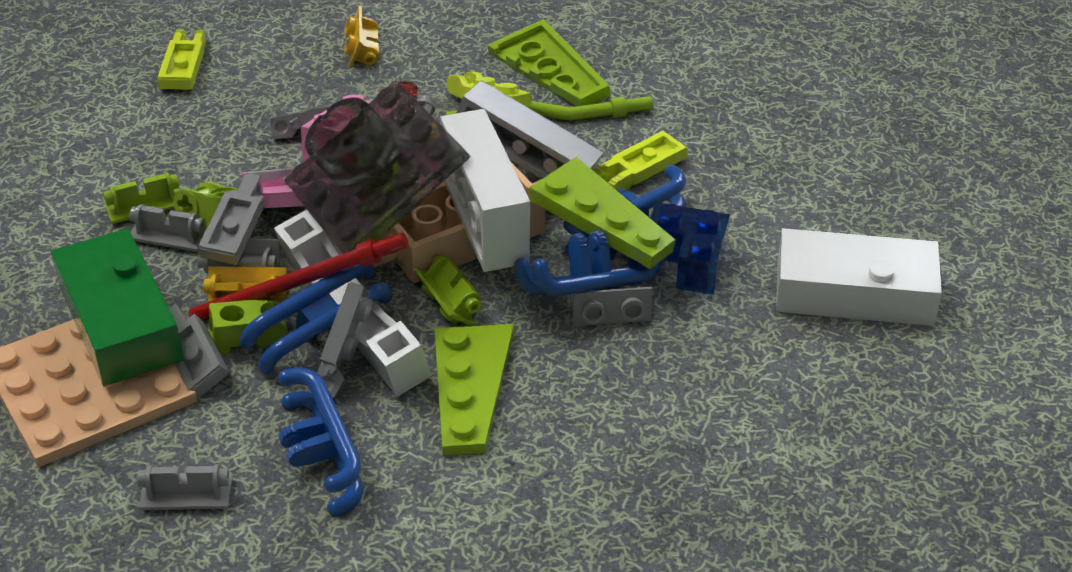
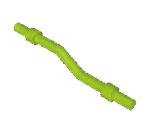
(616, 107)

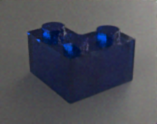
(698, 244)

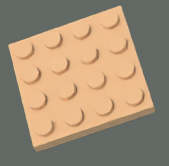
(61, 403)

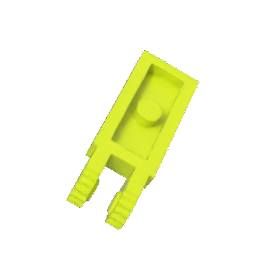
(182, 61)
(460, 85)
(642, 161)

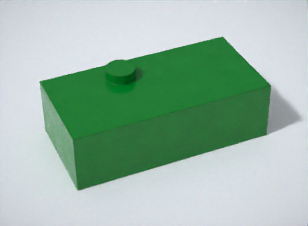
(117, 306)

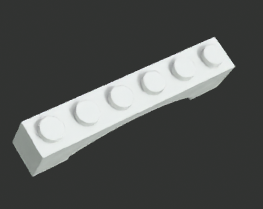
(381, 340)

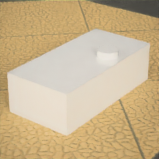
(488, 193)
(858, 277)

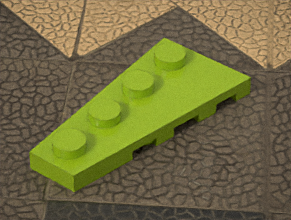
(552, 63)
(594, 205)
(469, 383)

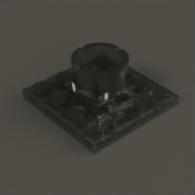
(372, 165)

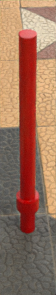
(366, 253)

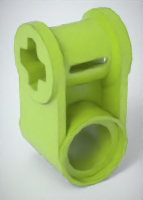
(201, 200)

